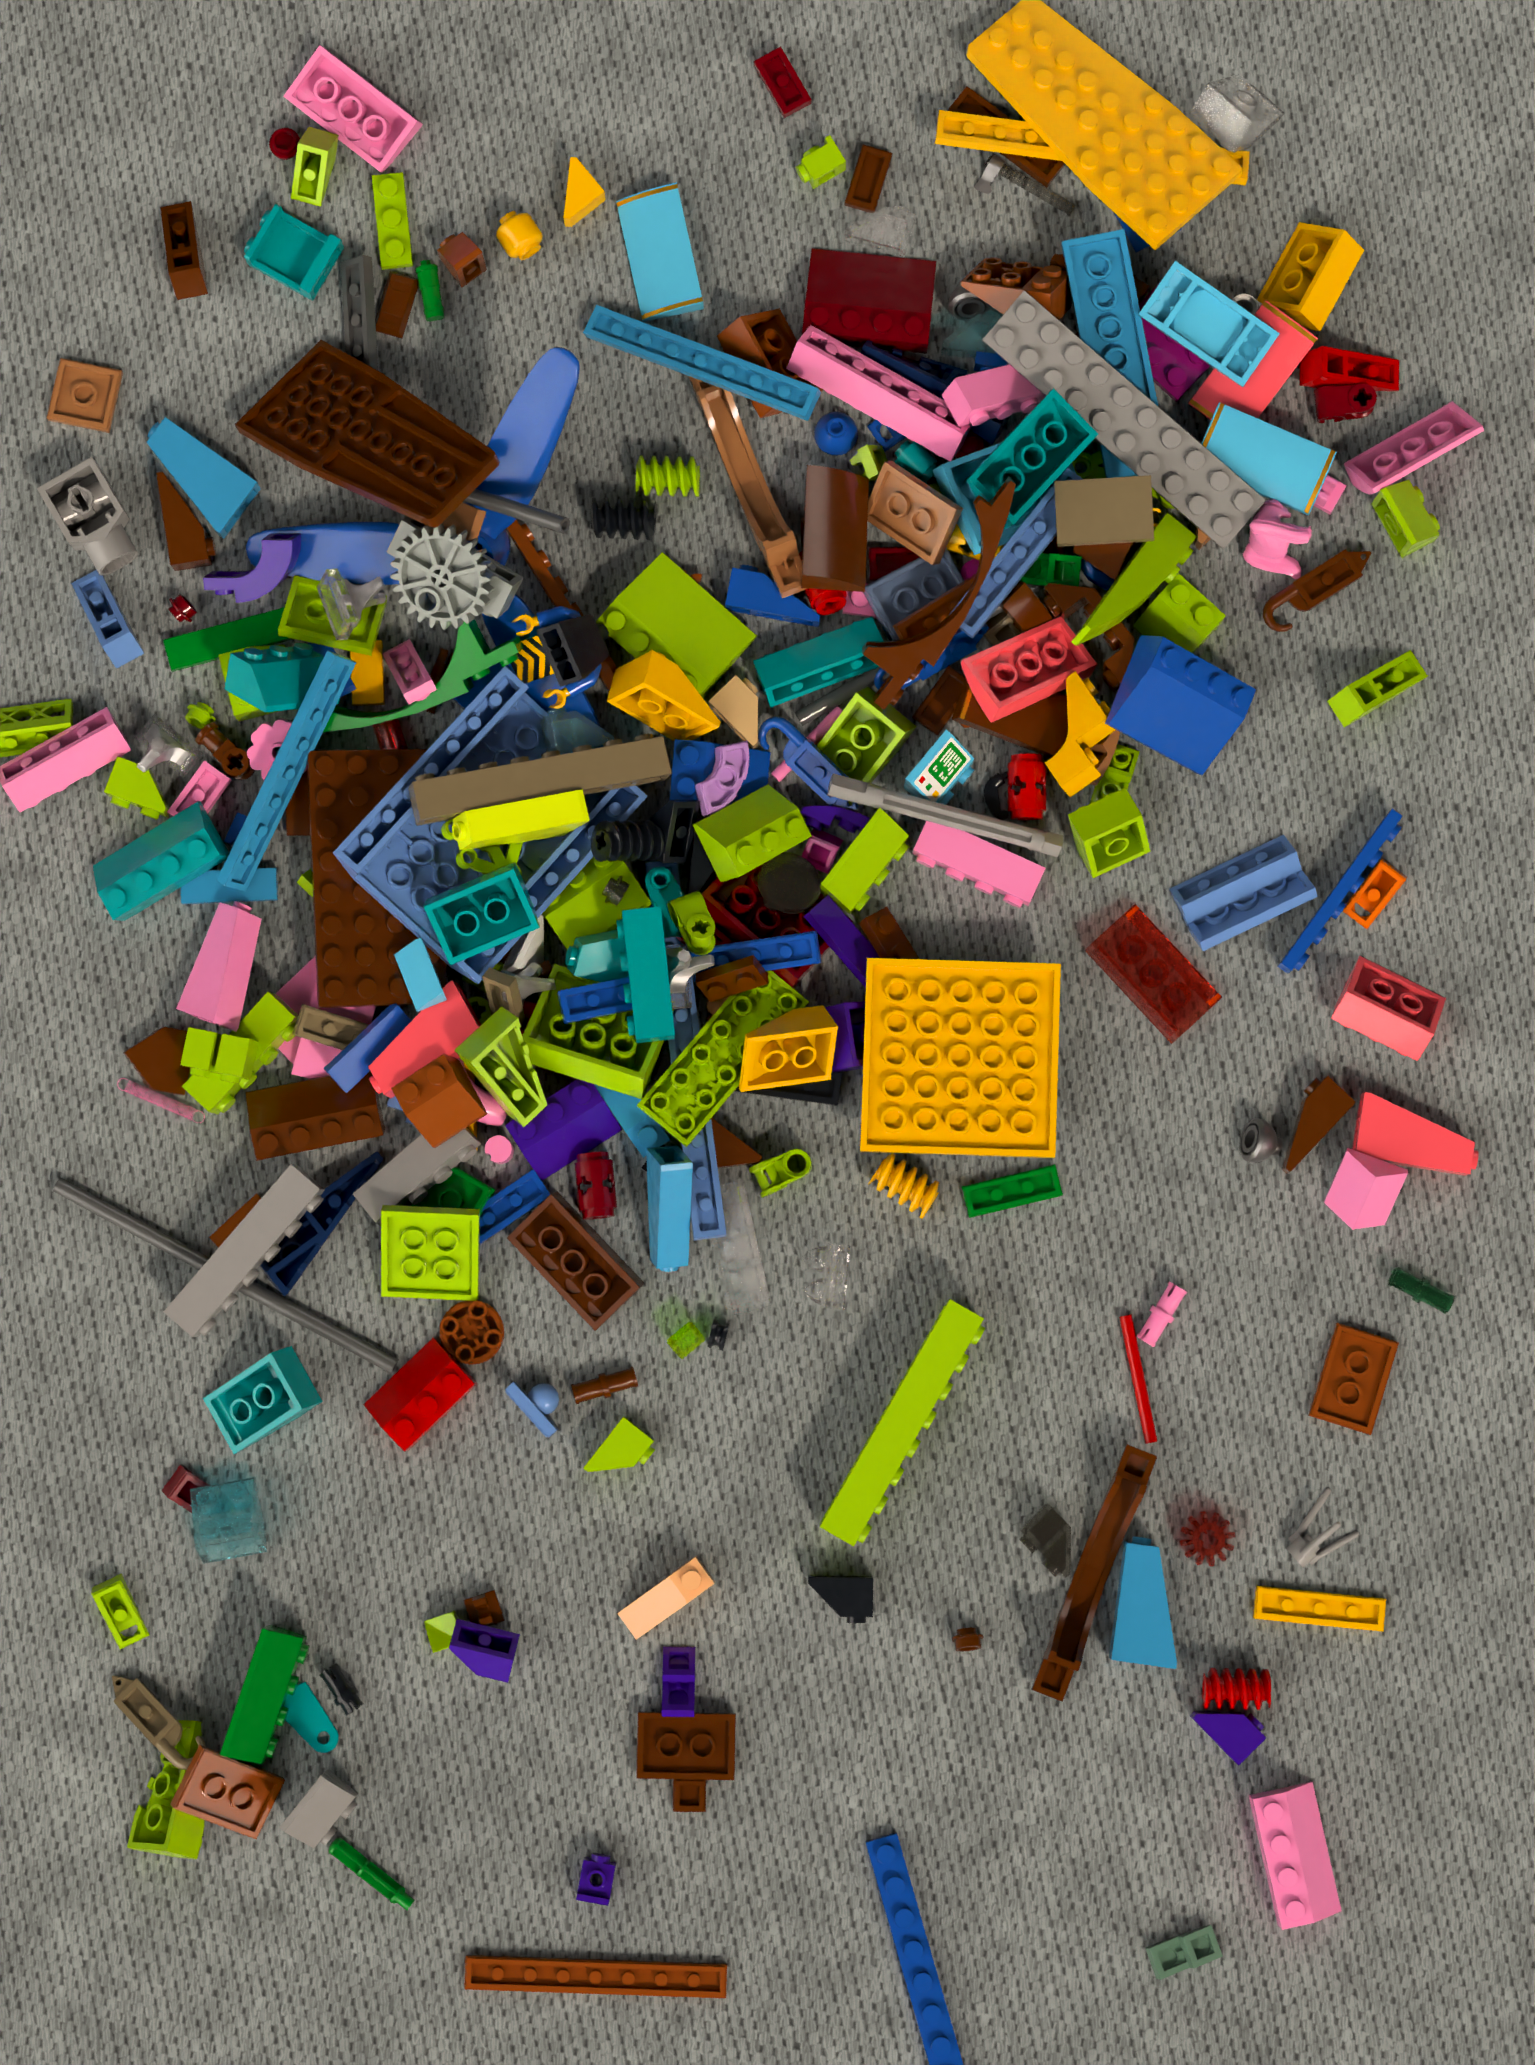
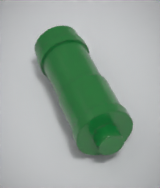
(430, 290)

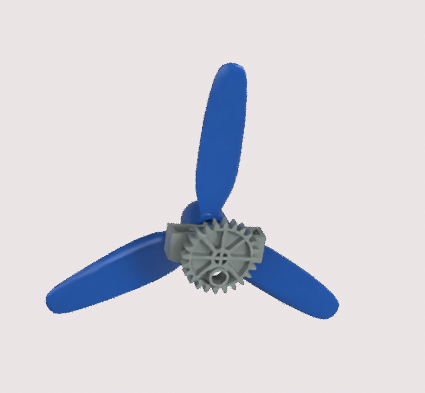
(460, 573)

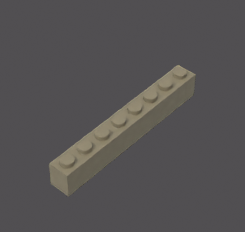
(589, 769)

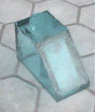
(969, 337)
(571, 729)

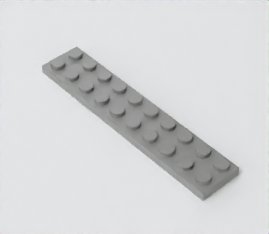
(1125, 420)

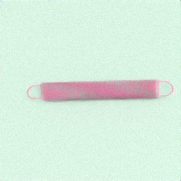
(157, 1104)

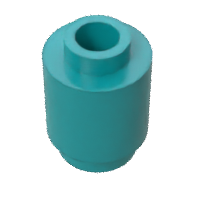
(916, 460)

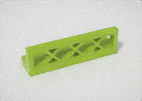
(21, 736)

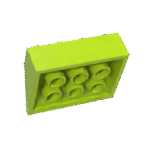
(679, 619)
(589, 1049)

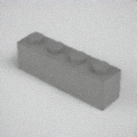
(414, 1172)

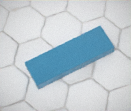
(208, 890)

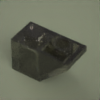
(1051, 1537)

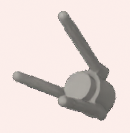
(1306, 1549)

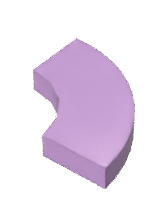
(725, 779)

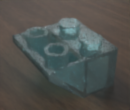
(227, 1520)

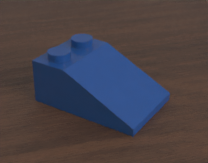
(695, 761)

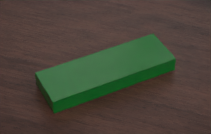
(1012, 1191)

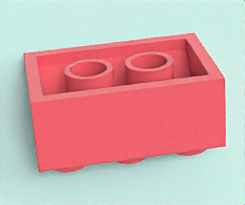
(1389, 1008)

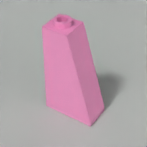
(223, 967)

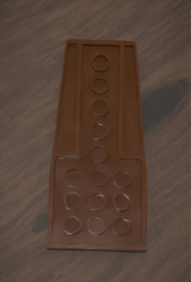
(368, 436)

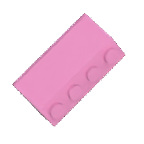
(1295, 1855)

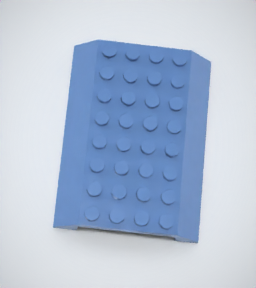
(412, 863)

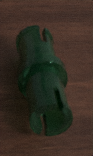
(1421, 1290)

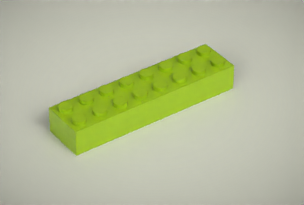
(901, 1422)

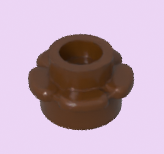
(967, 1639)

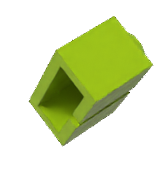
(219, 1054)

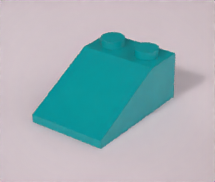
(262, 1399)

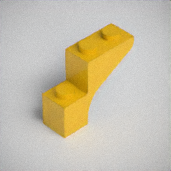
(1075, 762)

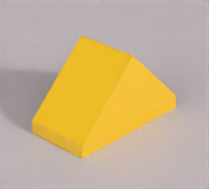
(582, 193)

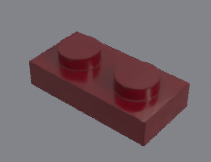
(782, 82)

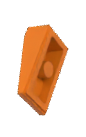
(1375, 892)

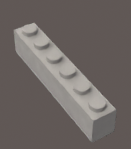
(244, 1251)

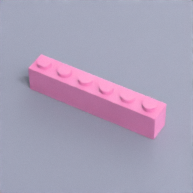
(877, 392)

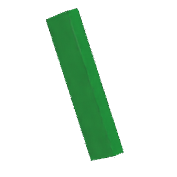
(208, 643)

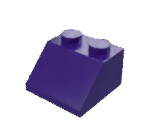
(850, 1035)

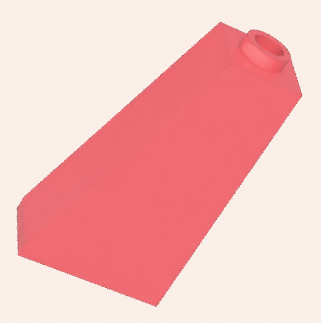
(427, 1037)
(1409, 1139)

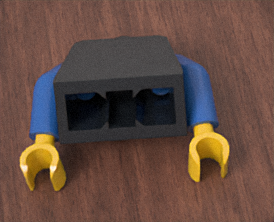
(572, 647)

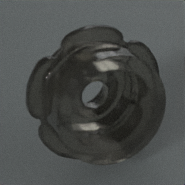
(615, 890)

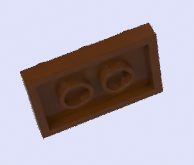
(686, 1746)

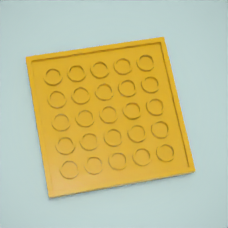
(960, 1057)

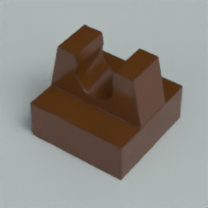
(484, 1609)

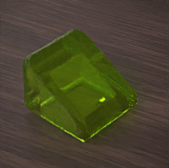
(686, 1340)

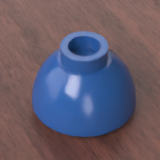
(836, 433)

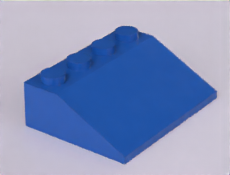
(1178, 703)

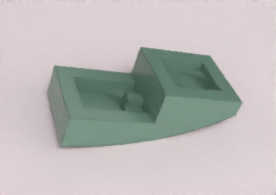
(1184, 1952)

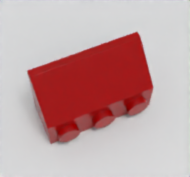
(419, 1395)

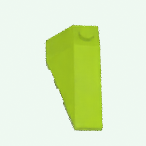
(160, 1826)

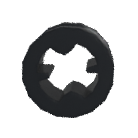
(718, 1334)

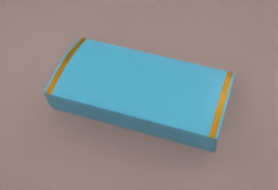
(660, 253)
(1269, 457)

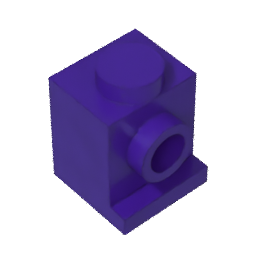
(599, 1893)

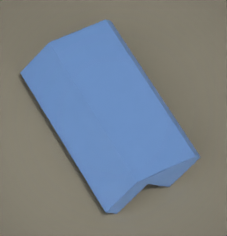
(1243, 892)

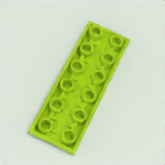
(712, 1062)

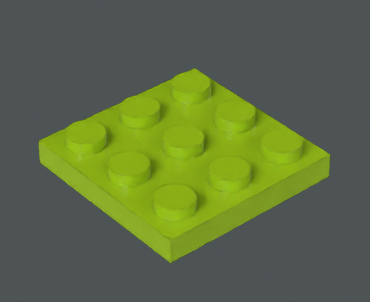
(430, 1252)

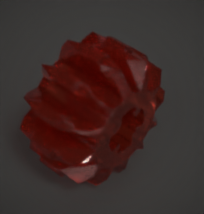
(1216, 1532)

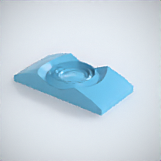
(1208, 324)

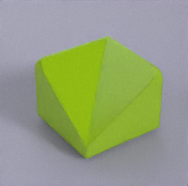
(440, 1630)

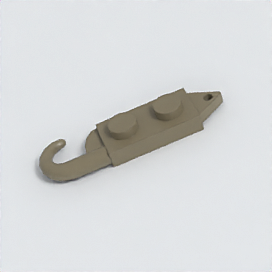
(151, 1719)

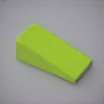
(119, 1610)

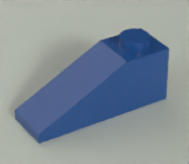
(758, 596)

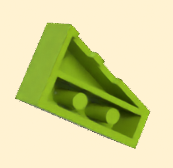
(503, 1066)

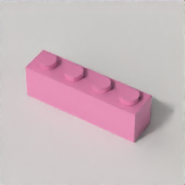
(990, 395)
(63, 759)
(978, 861)

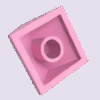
(1364, 1190)

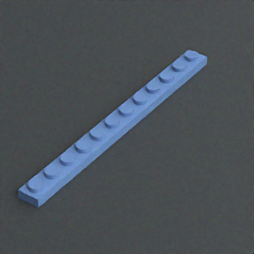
(706, 1197)

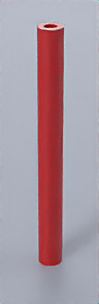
(1138, 1379)

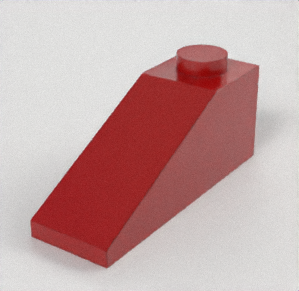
(1342, 367)

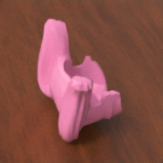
(1271, 538)

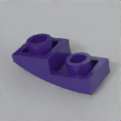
(824, 816)

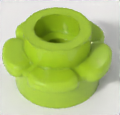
(199, 715)

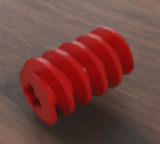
(1236, 1688)

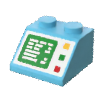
(940, 770)

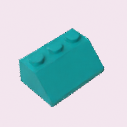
(273, 676)
(482, 913)

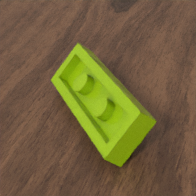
(392, 221)

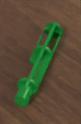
(370, 1873)

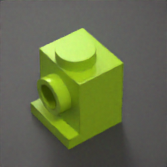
(821, 163)

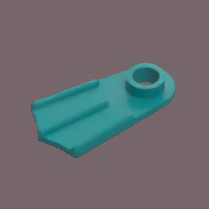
(661, 895)
(310, 1718)

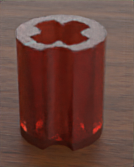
(389, 735)

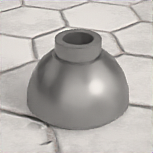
(965, 305)
(1259, 1141)

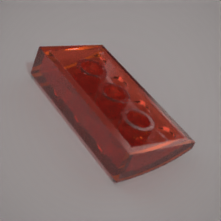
(1153, 973)

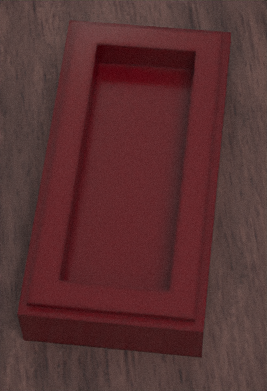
(888, 559)

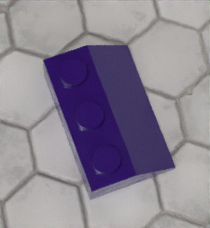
(568, 1126)

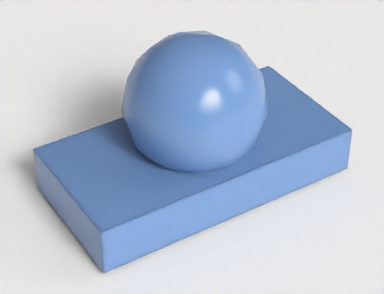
(537, 1404)

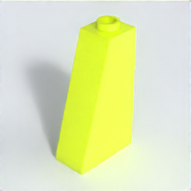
(521, 820)

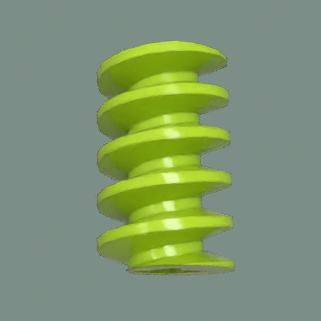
(668, 476)

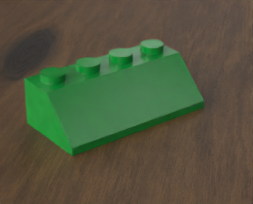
(264, 1695)

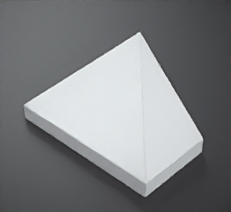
(527, 950)

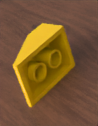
(661, 697)
(789, 1050)

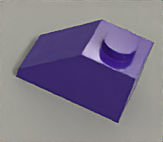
(484, 1649)
(1231, 1732)

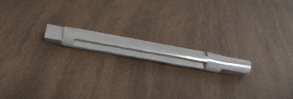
(949, 816)

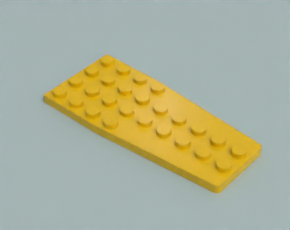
(1103, 121)

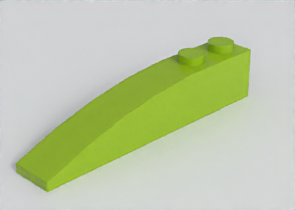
(1142, 575)

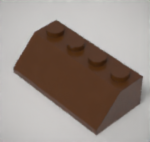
(312, 1116)

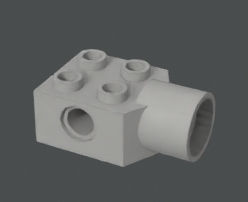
(90, 516)

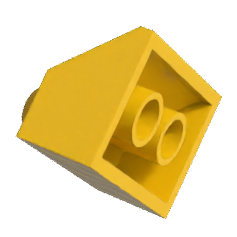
(1312, 273)

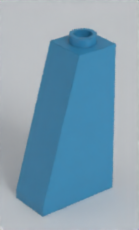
(207, 478)
(669, 1206)
(1142, 1613)

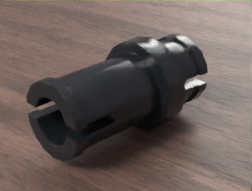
(341, 1689)

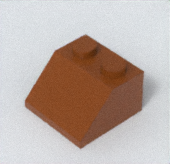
(439, 1100)

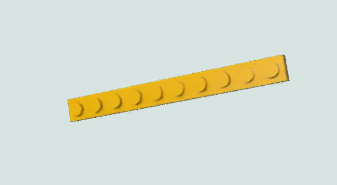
(1016, 138)

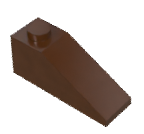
(183, 251)
(185, 537)
(1316, 1117)

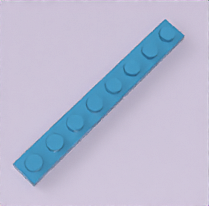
(702, 362)
(286, 771)

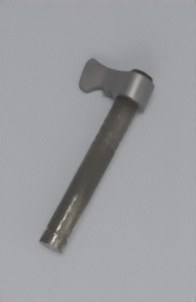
(996, 166)

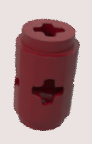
(599, 1200)

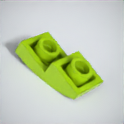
(1117, 774)

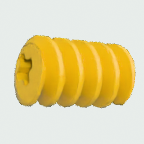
(905, 1184)

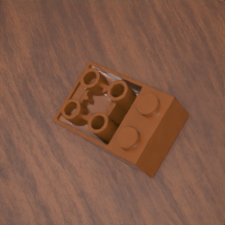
(1004, 282)

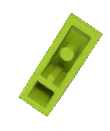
(1376, 688)

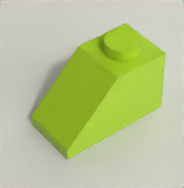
(314, 165)
(622, 1448)

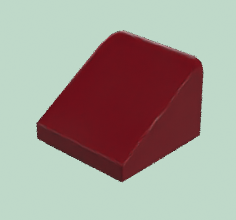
(179, 1487)

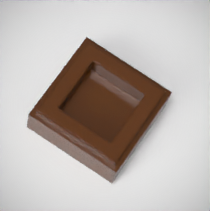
(689, 1795)

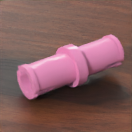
(1161, 1314)

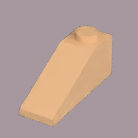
(666, 1597)

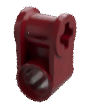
(1340, 402)

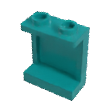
(292, 252)

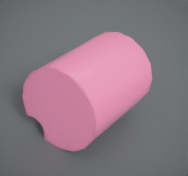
(499, 1149)

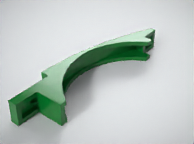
(469, 659)

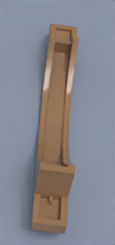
(764, 518)

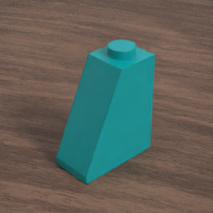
(597, 957)

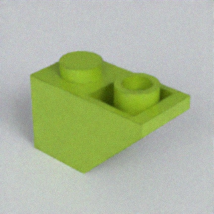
(132, 786)

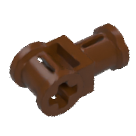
(225, 751)

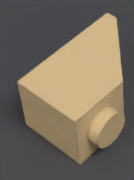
(738, 708)

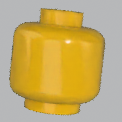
(519, 235)

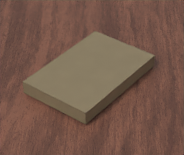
(1104, 511)

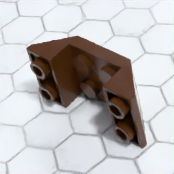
(1066, 600)

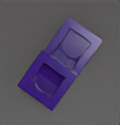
(678, 1682)

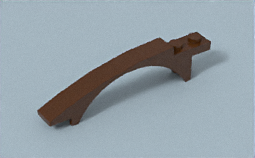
(904, 656)
(1092, 1571)

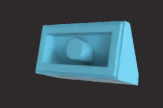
(420, 975)

